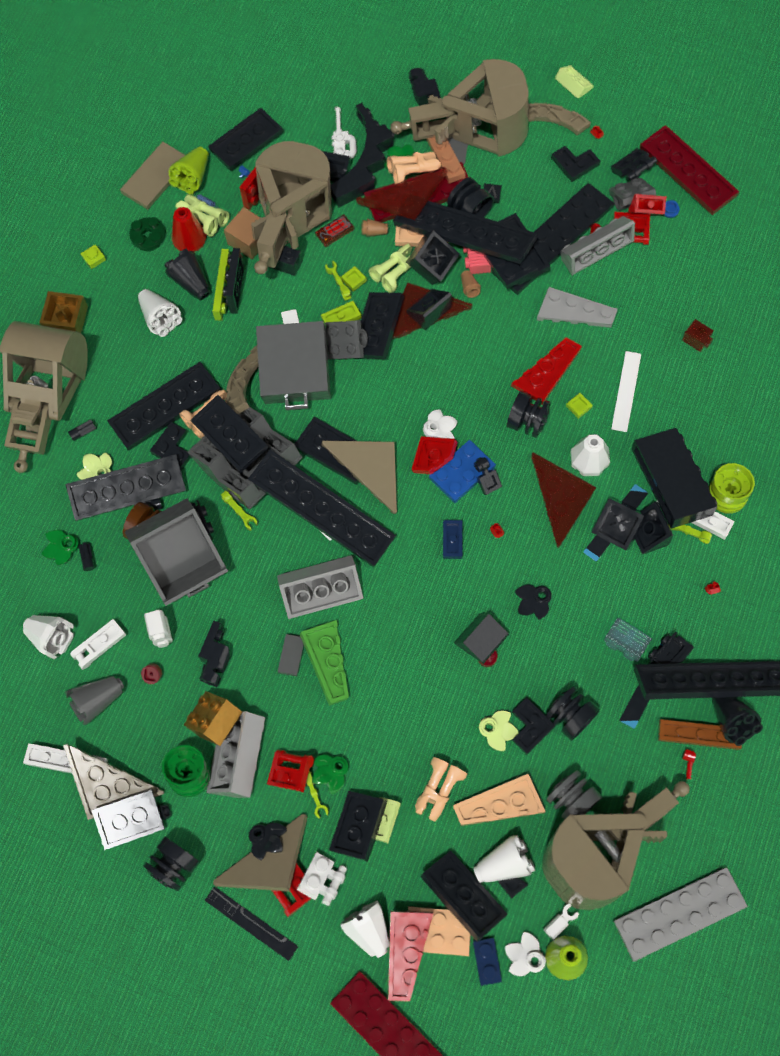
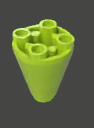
(189, 170)
(558, 962)

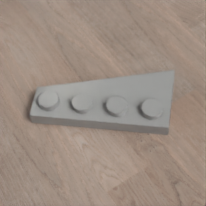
(571, 308)

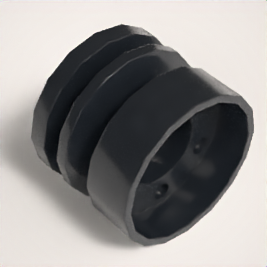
(470, 198)
(528, 414)
(572, 713)
(171, 864)

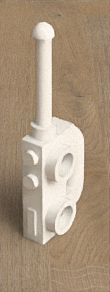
(341, 138)

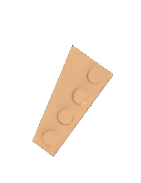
(503, 802)

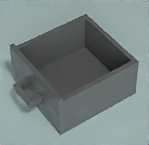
(293, 363)
(176, 552)

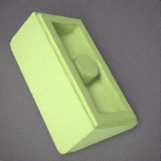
(573, 81)

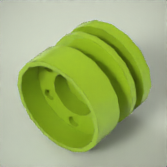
(732, 487)

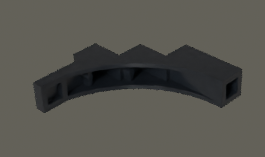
(361, 177)

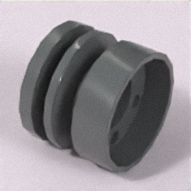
(573, 796)

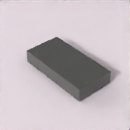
(291, 655)

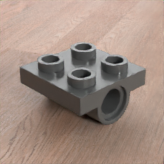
(624, 192)
(345, 339)

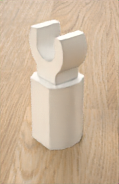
(559, 923)

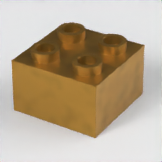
(64, 311)
(212, 718)

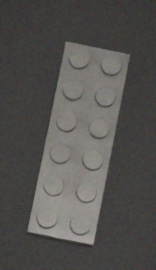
(680, 914)

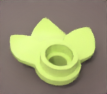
(95, 465)
(501, 731)

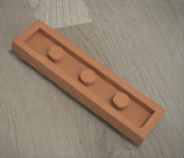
(447, 158)

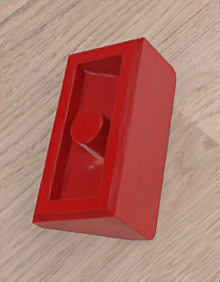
(648, 204)

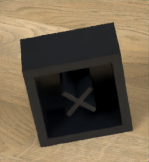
(432, 257)
(619, 523)

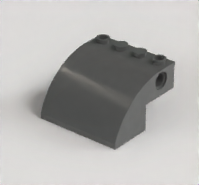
(226, 475)

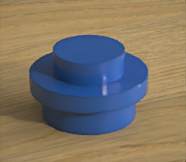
(671, 209)

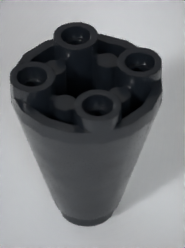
(188, 274)
(736, 719)

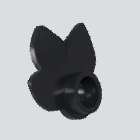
(531, 602)
(268, 841)

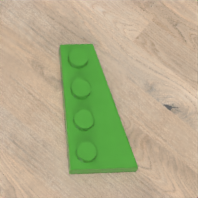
(325, 655)

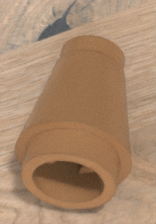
(373, 228)
(470, 285)

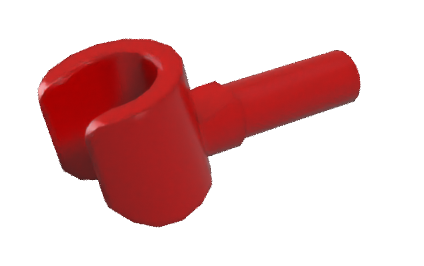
(690, 757)

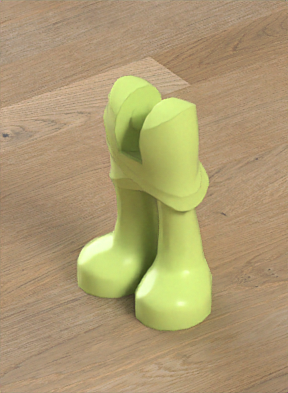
(210, 222)
(379, 271)

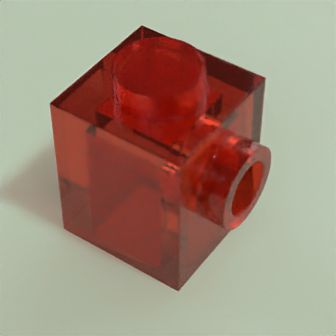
(698, 336)

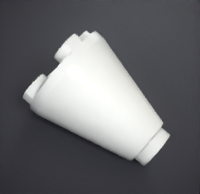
(159, 313)
(505, 862)

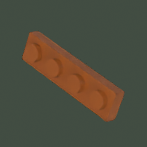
(693, 734)

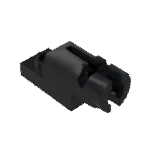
(422, 86)
(214, 655)

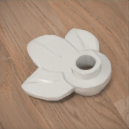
(442, 424)
(522, 954)

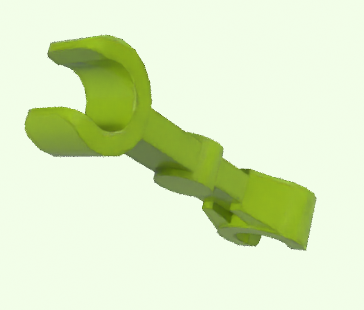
(343, 288)
(227, 498)
(703, 536)
(315, 795)

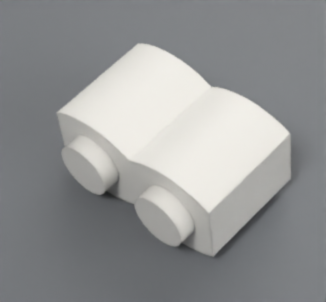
(158, 628)

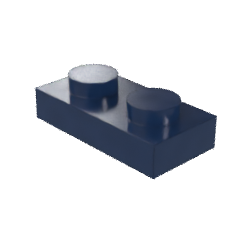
(452, 539)
(487, 962)

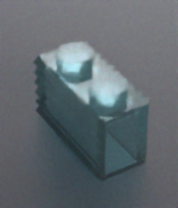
(627, 640)

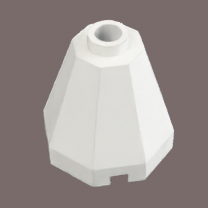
(590, 456)
(48, 634)
(368, 929)

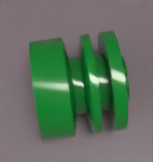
(181, 762)

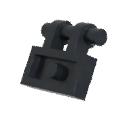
(633, 164)

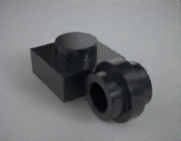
(489, 479)

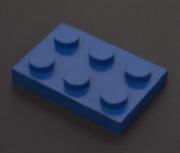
(459, 474)

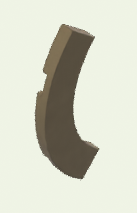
(558, 115)
(238, 381)

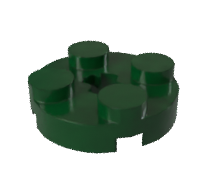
(144, 225)

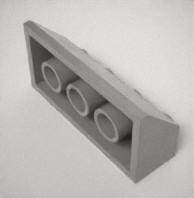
(598, 244)
(320, 587)
(237, 758)

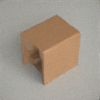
(239, 233)

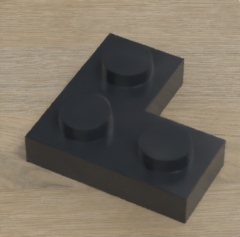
(575, 166)
(168, 444)
(536, 726)

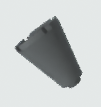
(94, 697)

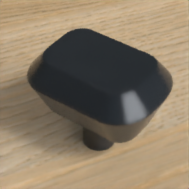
(165, 811)

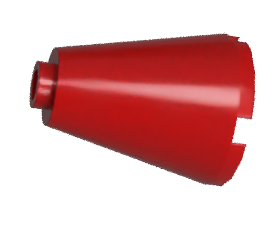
(187, 230)

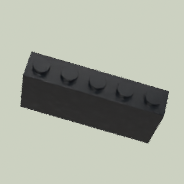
(674, 478)

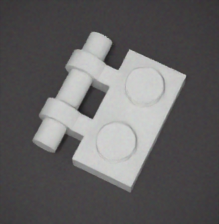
(316, 875)

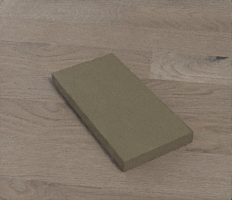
(152, 176)

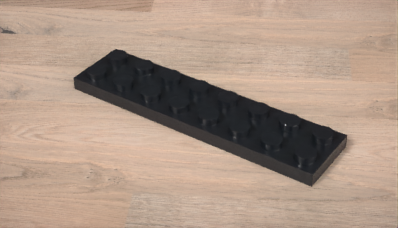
(568, 225)
(471, 231)
(321, 508)
(708, 680)

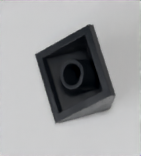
(430, 307)
(655, 530)
(482, 637)

